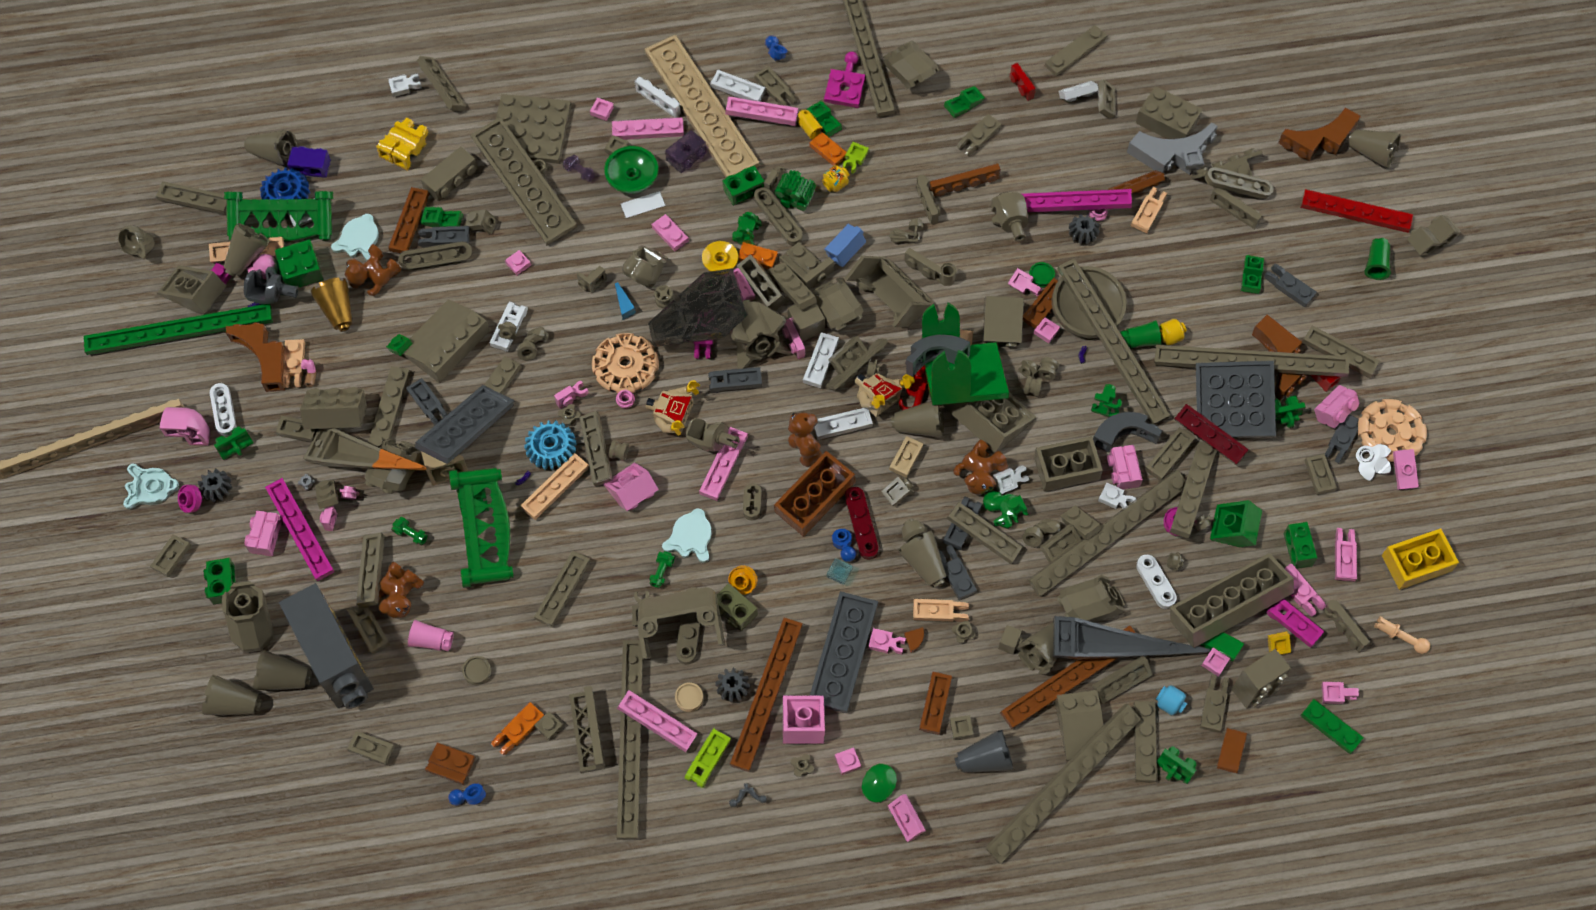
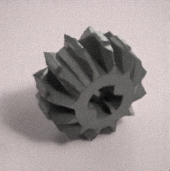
(1084, 229)
(215, 485)
(739, 687)

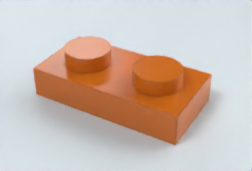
(828, 149)
(765, 256)

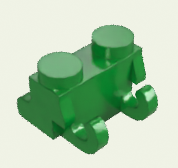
(747, 224)
(1105, 400)

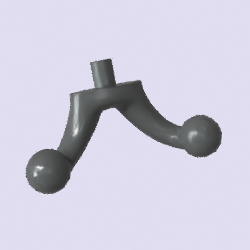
(733, 803)

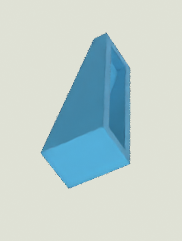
(626, 307)

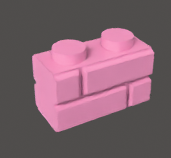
(1337, 406)
(1125, 467)
(263, 533)

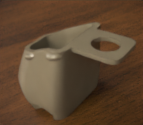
(644, 266)

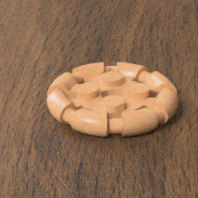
(632, 370)
(1394, 420)

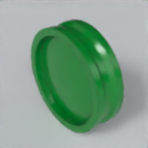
(1042, 274)

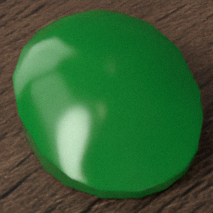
(879, 783)

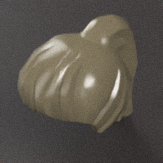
(135, 241)

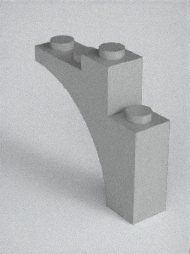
(1164, 153)

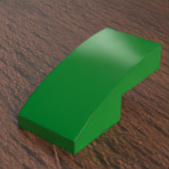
(964, 102)
(823, 115)
(439, 218)
(1225, 644)

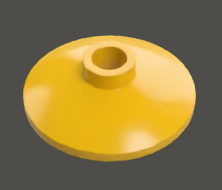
(719, 250)

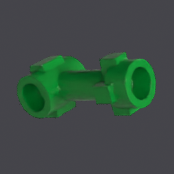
(401, 526)
(664, 559)

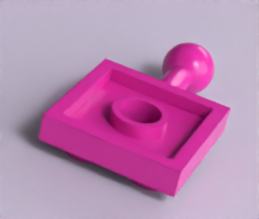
(845, 78)

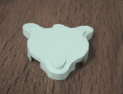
(357, 237)
(148, 487)
(690, 535)

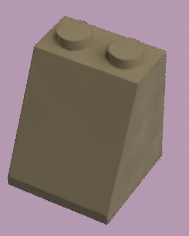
(1003, 320)

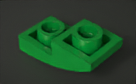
(1252, 274)

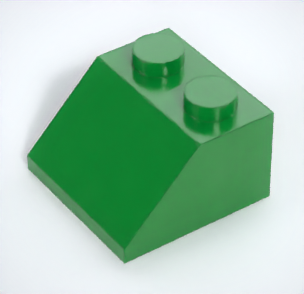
(1236, 524)

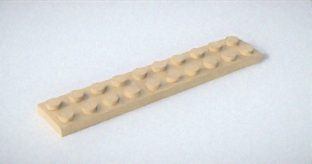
(701, 106)

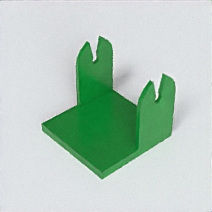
(969, 378)

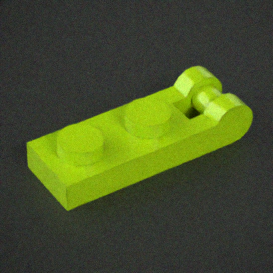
(708, 757)

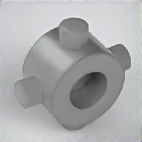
(306, 482)

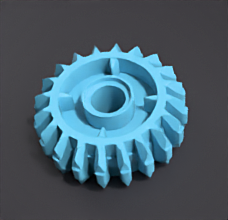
(549, 433)

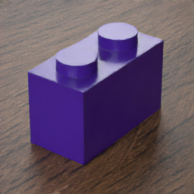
(309, 161)

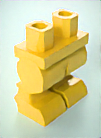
(402, 142)

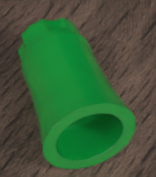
(1379, 260)
(1142, 335)

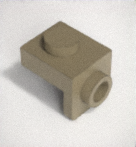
(481, 220)

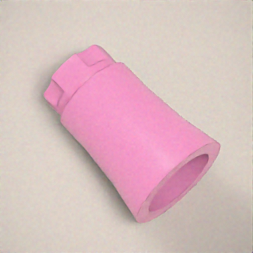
(429, 637)

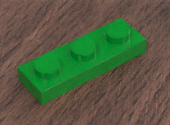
(1332, 726)

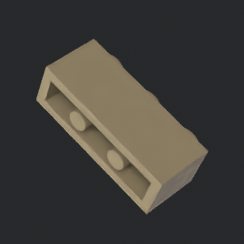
(449, 174)
(762, 283)

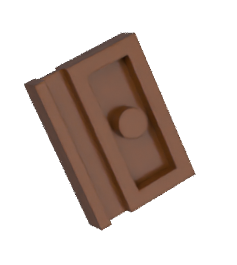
(450, 763)

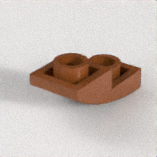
(1232, 750)

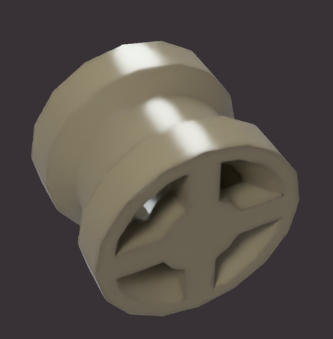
(662, 292)
(1048, 368)
(1033, 385)
(618, 450)

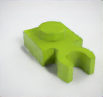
(855, 155)

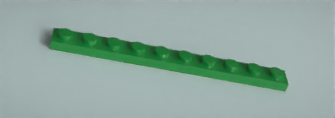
(175, 329)

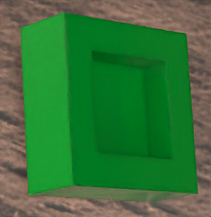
(399, 344)

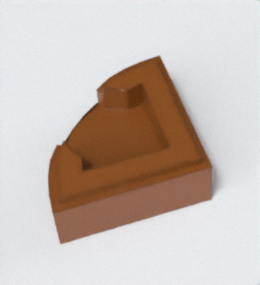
(914, 639)

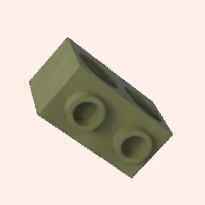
(738, 604)

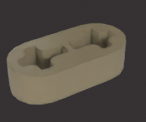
(748, 501)

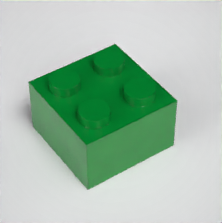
(299, 264)

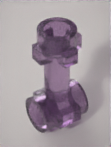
(573, 163)

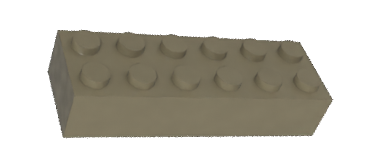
(1231, 600)

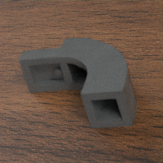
(930, 347)
(1125, 424)

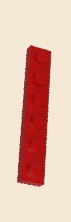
(1356, 211)

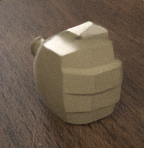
(1010, 213)
(709, 436)

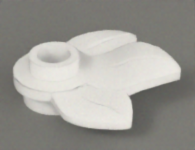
(1375, 462)

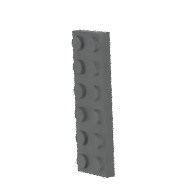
(464, 424)
(844, 651)

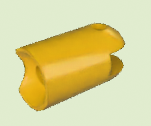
(809, 123)

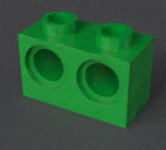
(745, 188)
(1300, 545)
(223, 580)

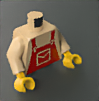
(880, 392)
(673, 408)

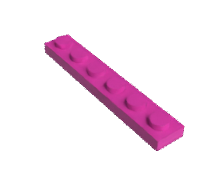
(1078, 200)
(299, 529)

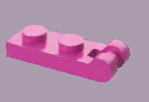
(1295, 622)

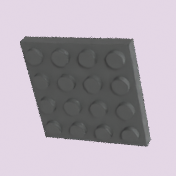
(1238, 397)

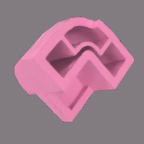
(186, 424)

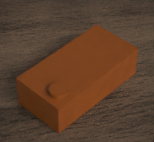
(814, 493)

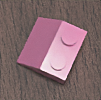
(631, 486)
(803, 720)

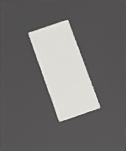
(642, 204)

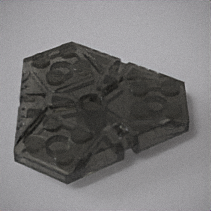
(704, 312)

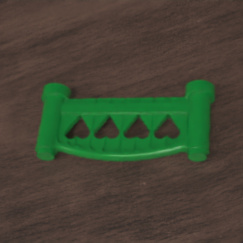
(318, 209)
(479, 569)

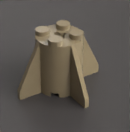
(758, 334)

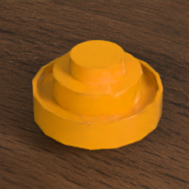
(743, 579)

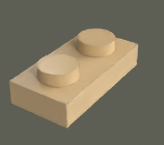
(906, 456)

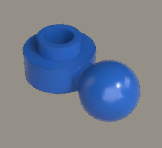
(775, 50)
(847, 553)
(473, 795)

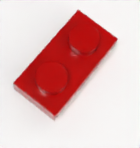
(1024, 84)

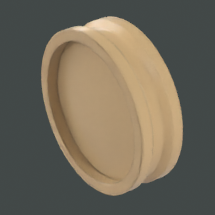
(689, 697)

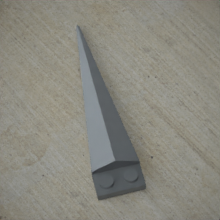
(1088, 640)

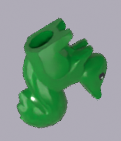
(1008, 504)

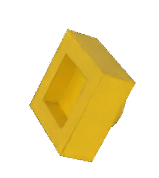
(1280, 642)

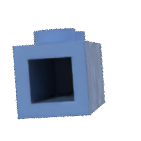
(845, 244)

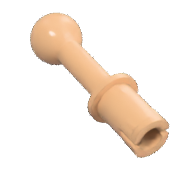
(1420, 645)

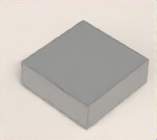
(1192, 159)

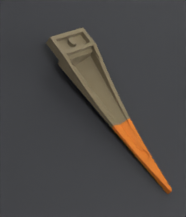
(339, 449)

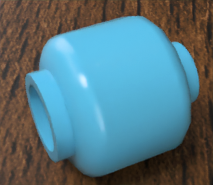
(1171, 700)

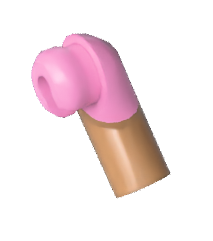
(311, 372)

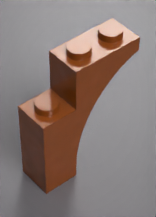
(1329, 137)
(1279, 339)
(269, 354)

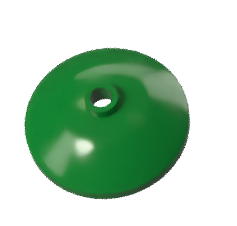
(628, 162)

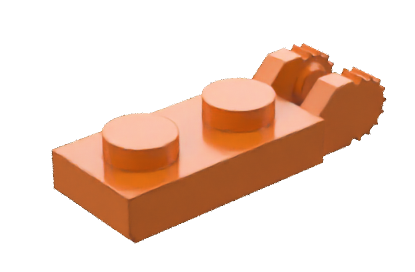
(518, 728)

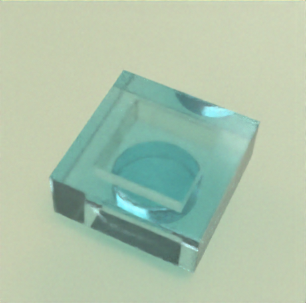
(839, 571)

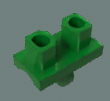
(1289, 413)
(234, 443)
(1175, 766)

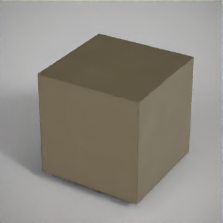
(808, 321)

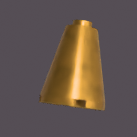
(334, 302)

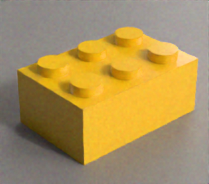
(1420, 559)

